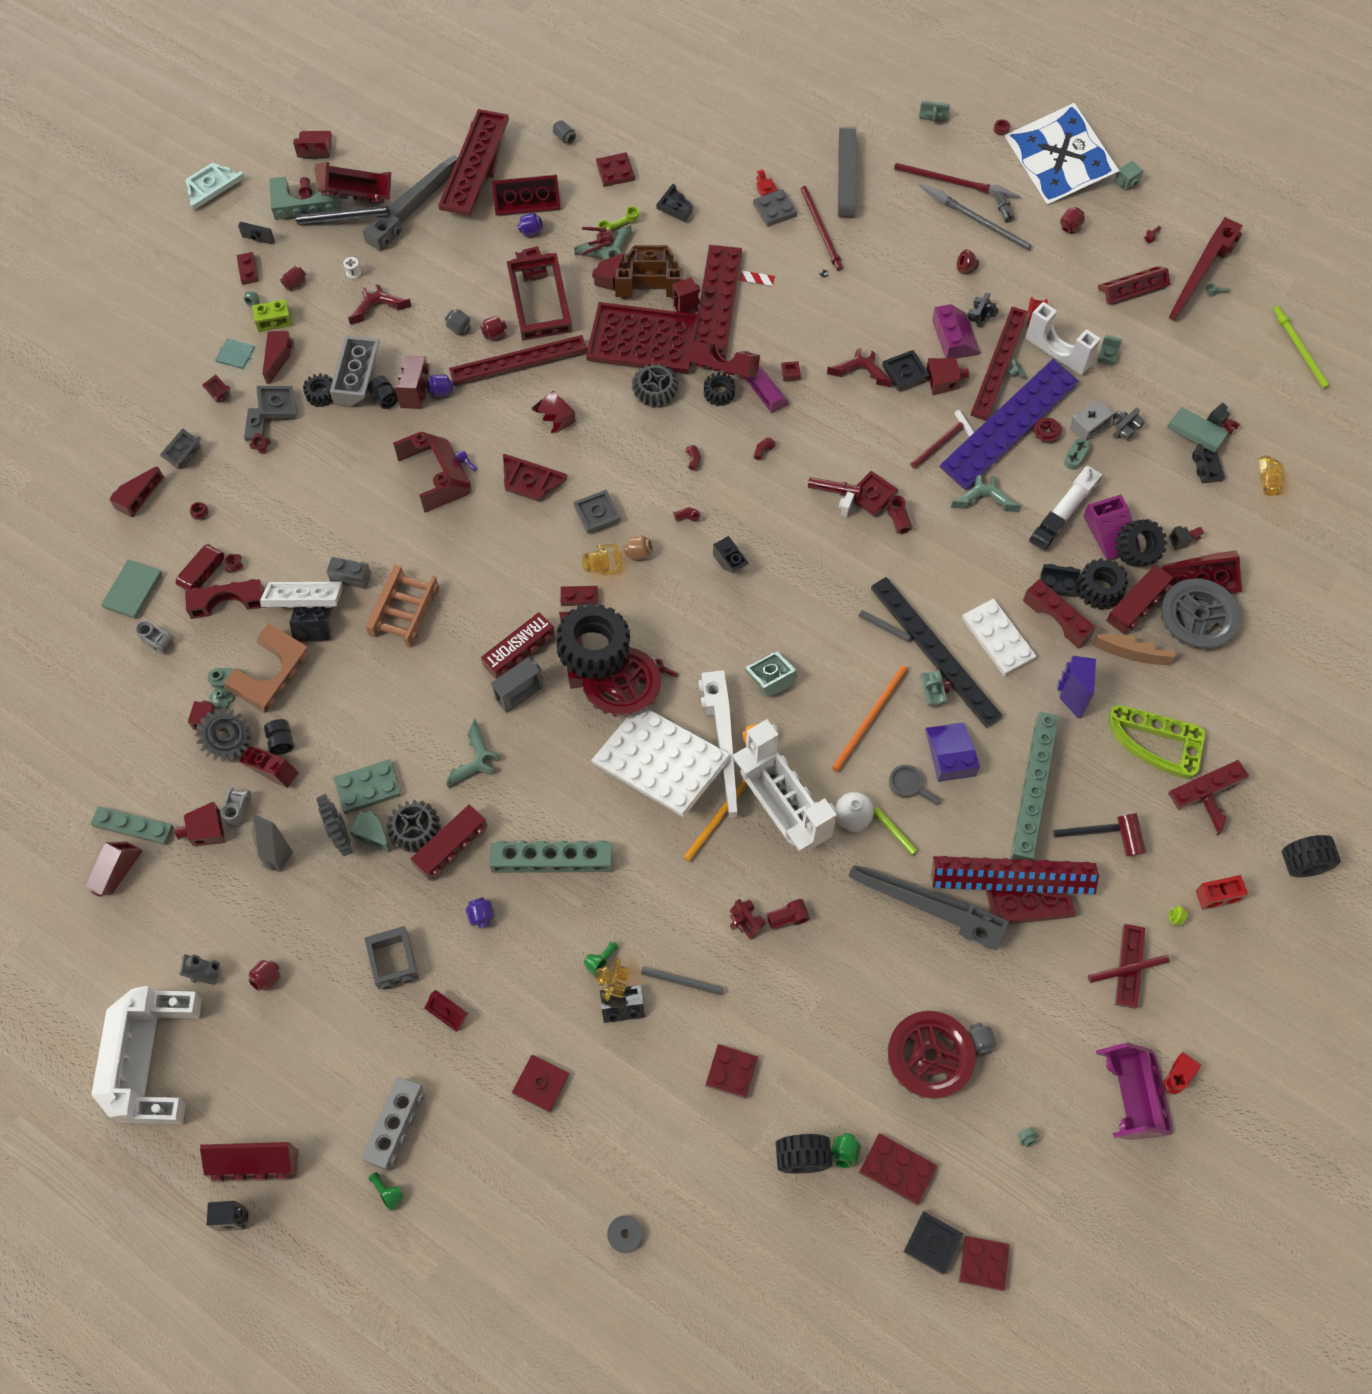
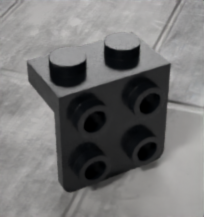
(311, 623)

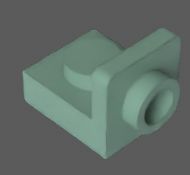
(1109, 350)

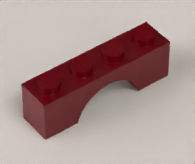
(707, 354)
(203, 600)
(1074, 625)

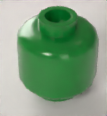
(845, 1150)

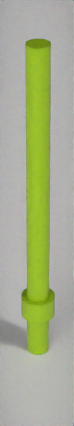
(1284, 321)

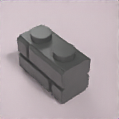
(349, 572)

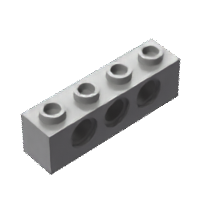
(387, 1158)

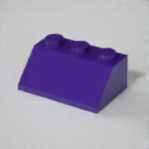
(1077, 684)

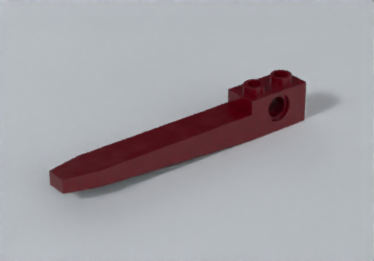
(1219, 245)

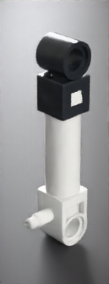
(1055, 520)

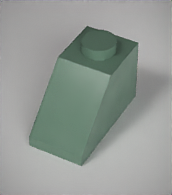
(369, 830)

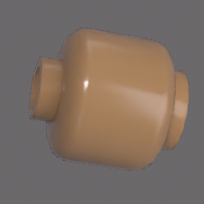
(638, 547)

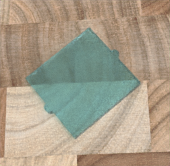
(235, 353)

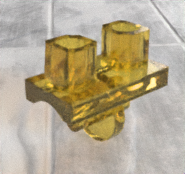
(605, 976)

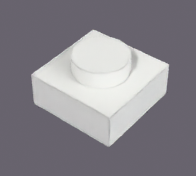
(846, 504)

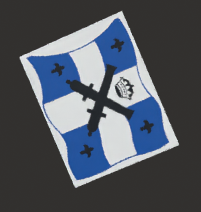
(1061, 153)

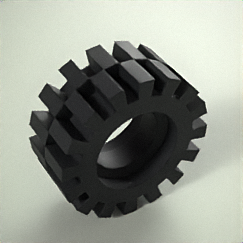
(314, 383)
(719, 397)

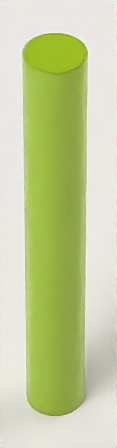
(895, 831)

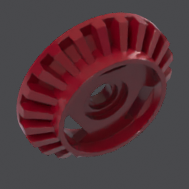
(636, 667)
(923, 1029)

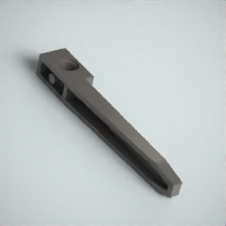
(386, 228)
(941, 906)

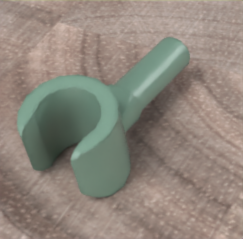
(1211, 289)

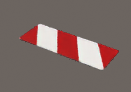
(757, 278)

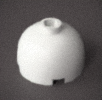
(854, 811)

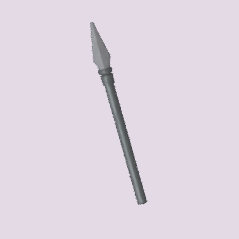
(941, 197)

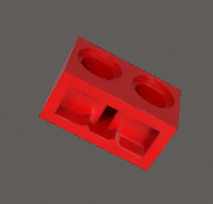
(1221, 892)

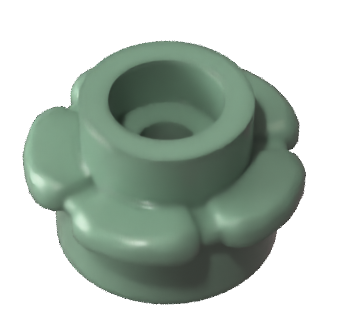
(251, 298)
(1028, 1137)

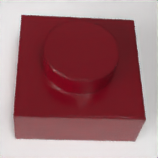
(790, 370)

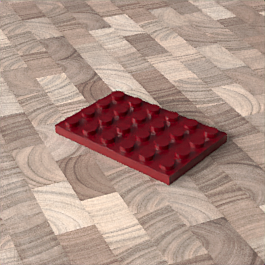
(642, 336)

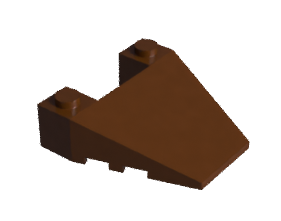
(647, 268)

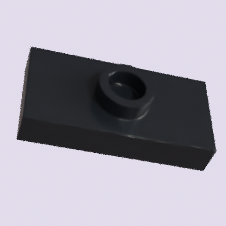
(256, 233)

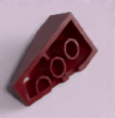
(1217, 567)

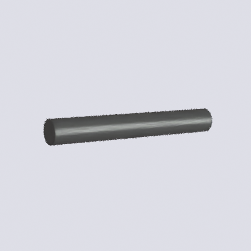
(885, 626)

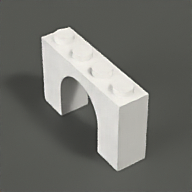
(1042, 334)

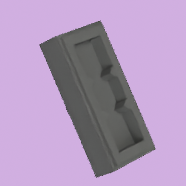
(254, 424)

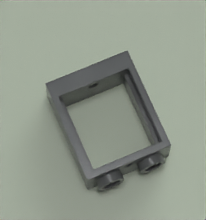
(517, 684)
(385, 939)

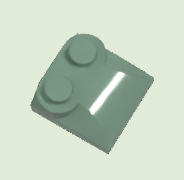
(772, 674)

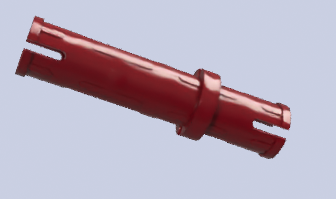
(836, 487)

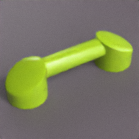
(632, 216)

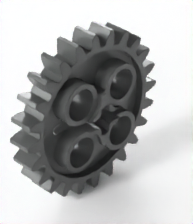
(334, 825)

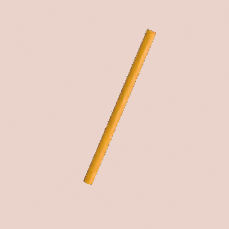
(712, 825)

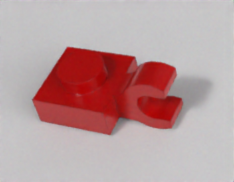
(764, 185)

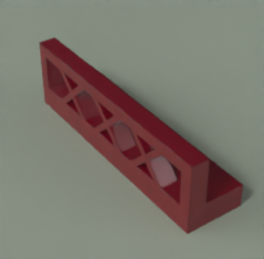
(1135, 284)

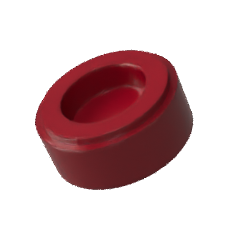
(1001, 127)

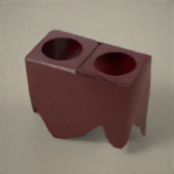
(555, 410)

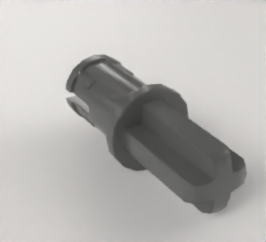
(1004, 206)

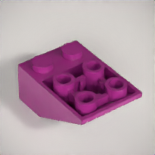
(1105, 520)

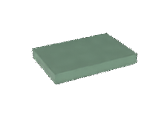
(1197, 429)
(131, 589)

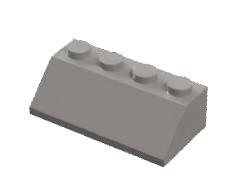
(353, 370)

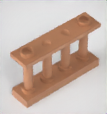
(390, 593)

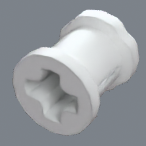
(347, 265)

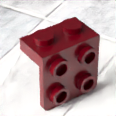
(313, 144)

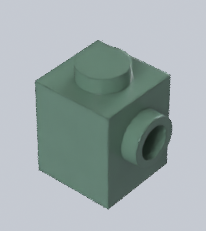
(1129, 176)

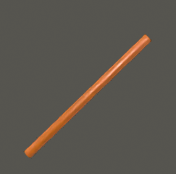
(869, 719)

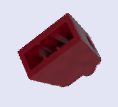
(945, 375)
(202, 826)

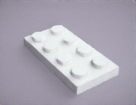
(301, 594)
(998, 637)

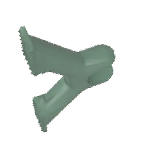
(610, 251)
(986, 490)
(476, 765)

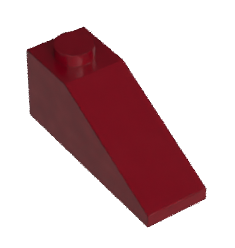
(276, 353)
(134, 493)

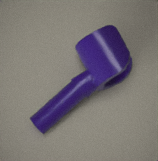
(462, 456)

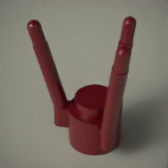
(603, 238)

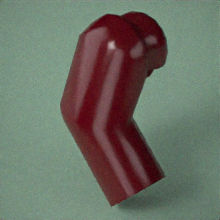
(766, 443)

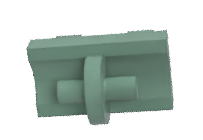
(934, 111)
(933, 688)

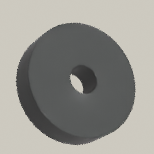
(629, 1244)

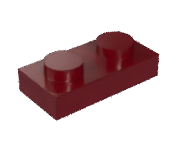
(247, 268)
(579, 595)
(446, 1010)

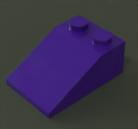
(952, 752)

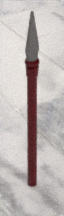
(986, 188)

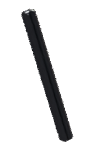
(343, 215)

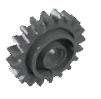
(217, 745)

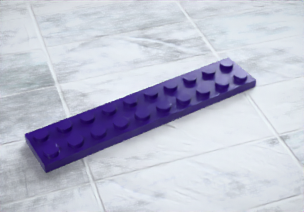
(1008, 424)

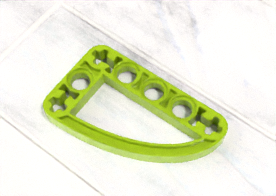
(1146, 726)

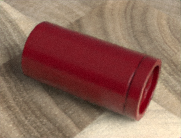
(1131, 834)

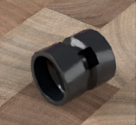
(383, 392)
(279, 737)

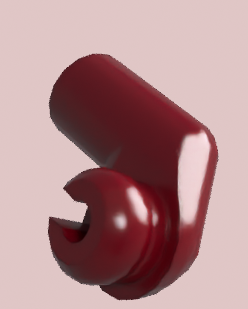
(696, 457)
(688, 513)

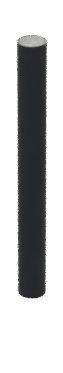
(1086, 830)

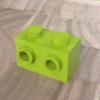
(272, 315)

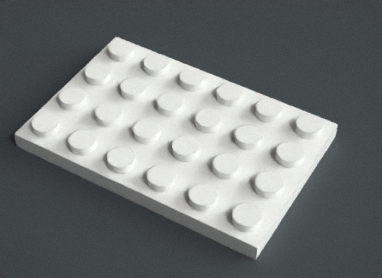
(661, 760)

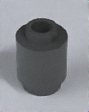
(564, 132)

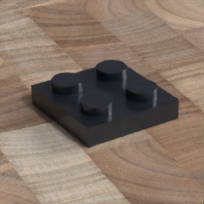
(905, 370)
(933, 1243)

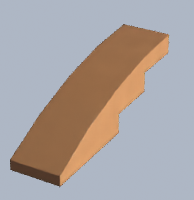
(1128, 648)

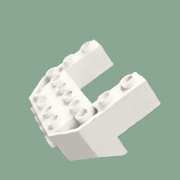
(761, 761)
(127, 1055)

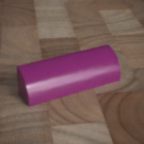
(767, 390)

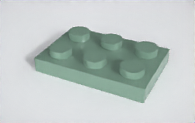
(367, 786)

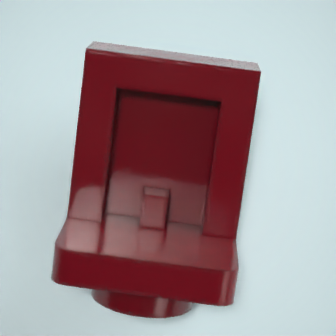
(216, 389)

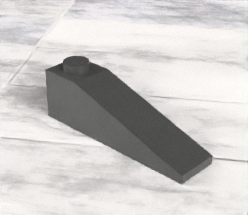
(270, 844)

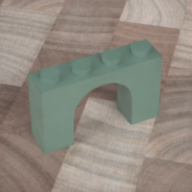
(285, 206)

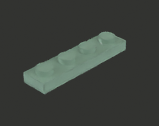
(132, 825)

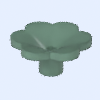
(1018, 369)
(221, 698)

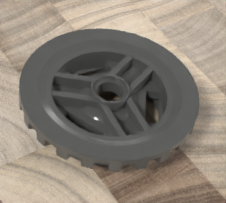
(1220, 610)

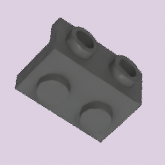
(180, 448)

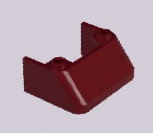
(450, 483)

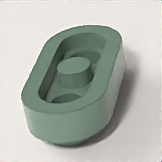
(224, 674)

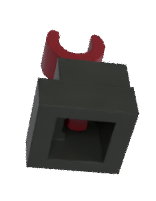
(1220, 416)
(1182, 538)

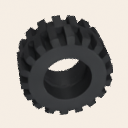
(1154, 543)
(1105, 571)
(1311, 856)
(803, 1153)

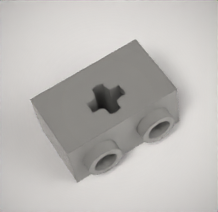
(1091, 420)

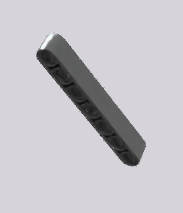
(847, 172)

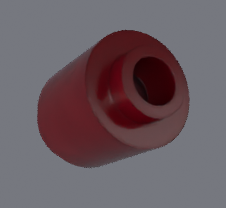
(293, 278)

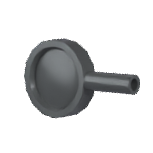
(907, 782)

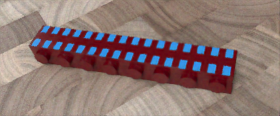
(1014, 875)

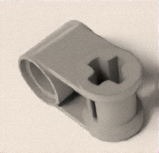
(156, 638)
(236, 803)

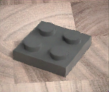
(775, 207)
(275, 402)
(597, 511)

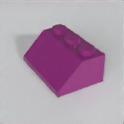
(954, 332)

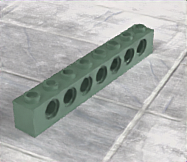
(1034, 787)

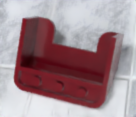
(352, 183)

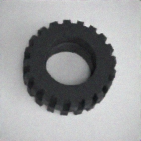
(593, 620)

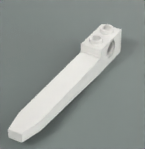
(718, 706)

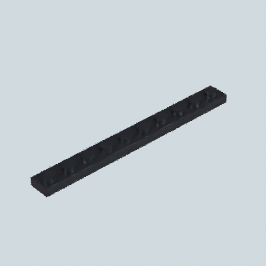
(936, 652)

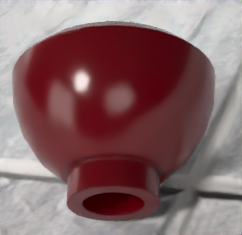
(967, 261)

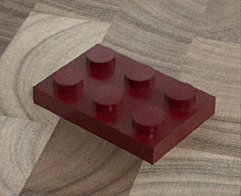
(898, 1169)

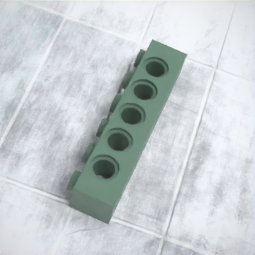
(542, 864)

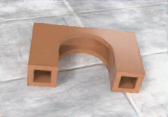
(262, 693)

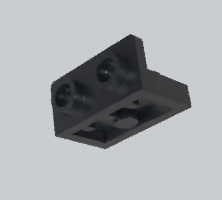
(1208, 465)
(1061, 579)
(623, 1008)

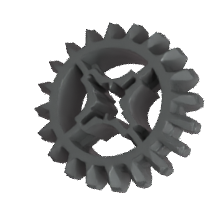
(656, 381)
(421, 812)

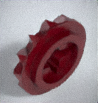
(1043, 424)

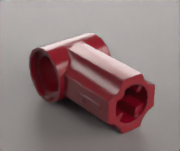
(899, 515)
(793, 913)

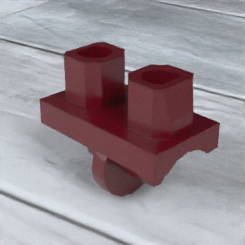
(744, 920)

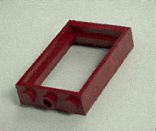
(546, 328)

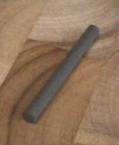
(681, 980)

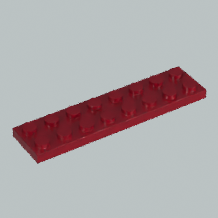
(473, 162)
(718, 295)

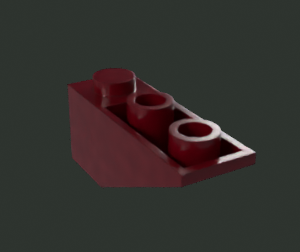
(269, 766)

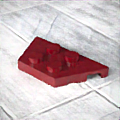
(530, 478)

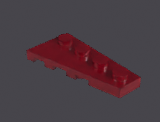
(1029, 906)

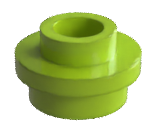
(1177, 915)

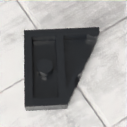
(675, 204)

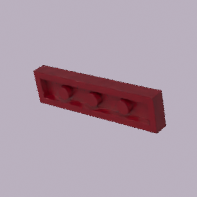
(1208, 784)
(1131, 952)

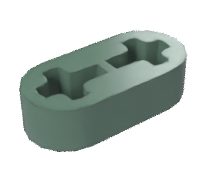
(1074, 453)

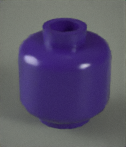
(530, 225)
(439, 385)
(480, 912)

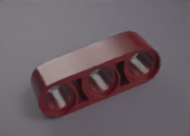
(200, 568)

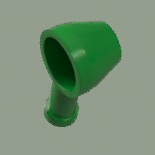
(594, 962)
(390, 1196)

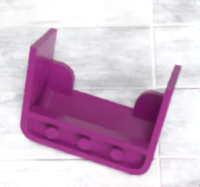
(1141, 1091)

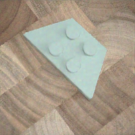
(210, 183)

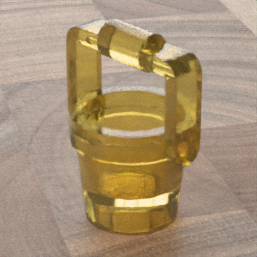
(1271, 477)
(599, 562)

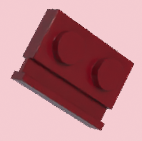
(534, 273)

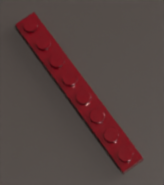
(518, 360)
(999, 363)

